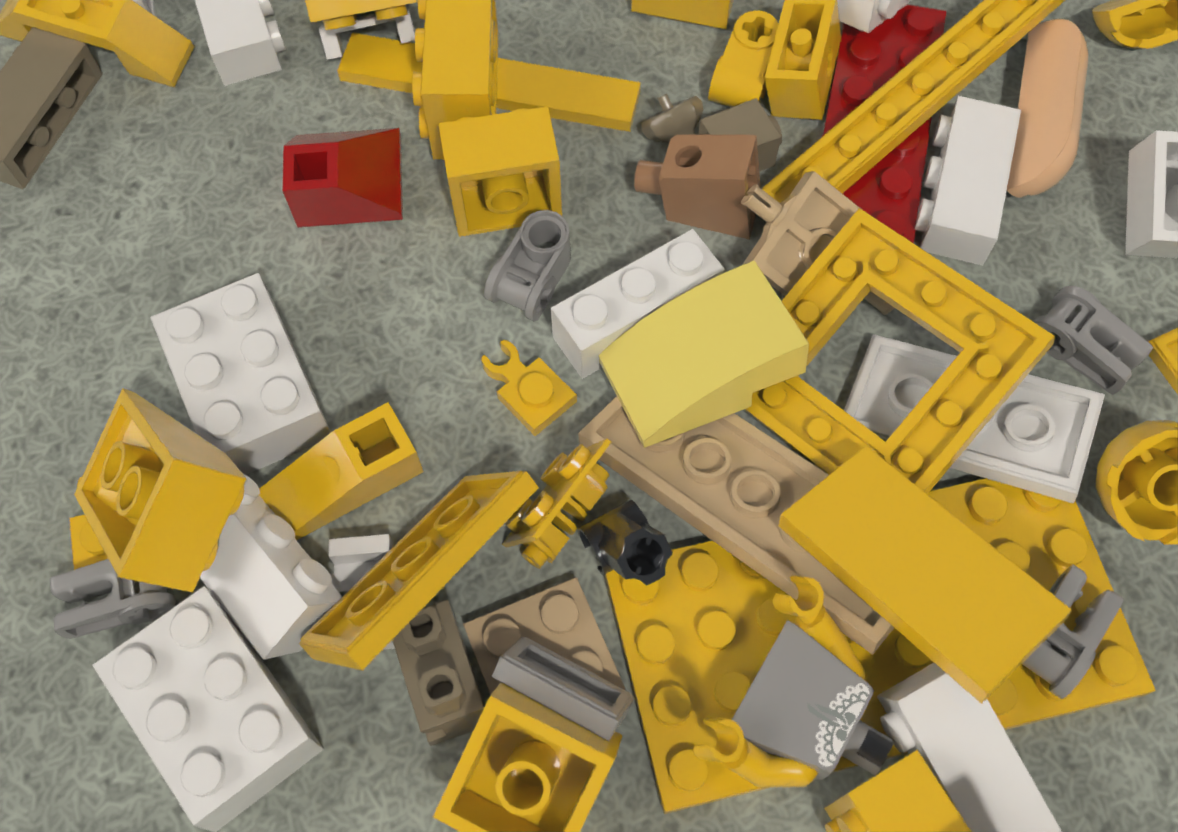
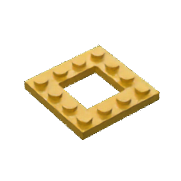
(993, 341)

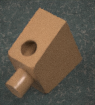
(705, 181)

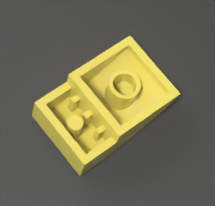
(704, 355)

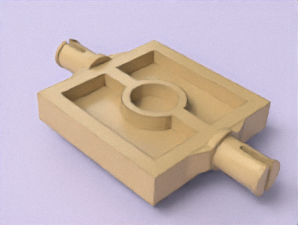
(799, 231)

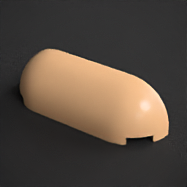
(1049, 107)

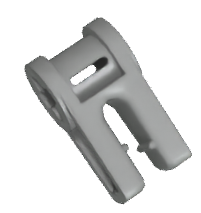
(1093, 339)
(127, 604)
(1066, 653)

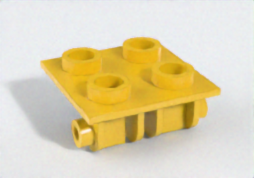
(572, 485)

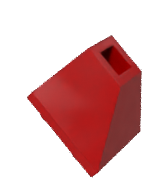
(344, 177)

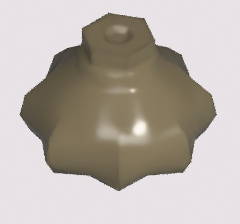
(674, 119)

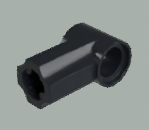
(627, 544)

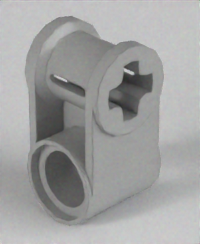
(529, 273)

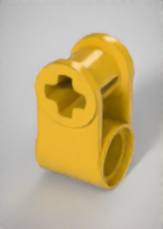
(743, 67)

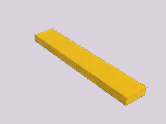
(567, 93)

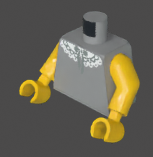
(801, 704)

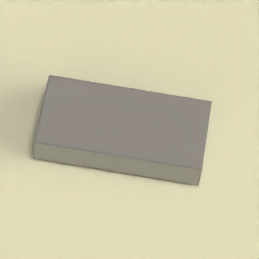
(564, 687)

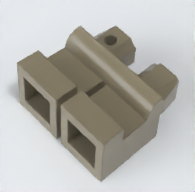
(438, 674)

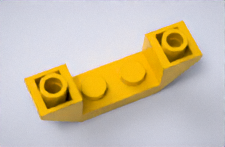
(136, 36)

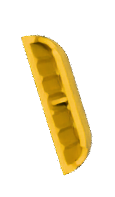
(1138, 22)

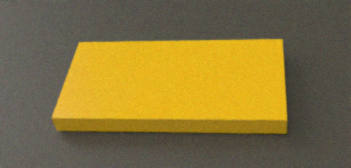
(416, 569)
(925, 572)

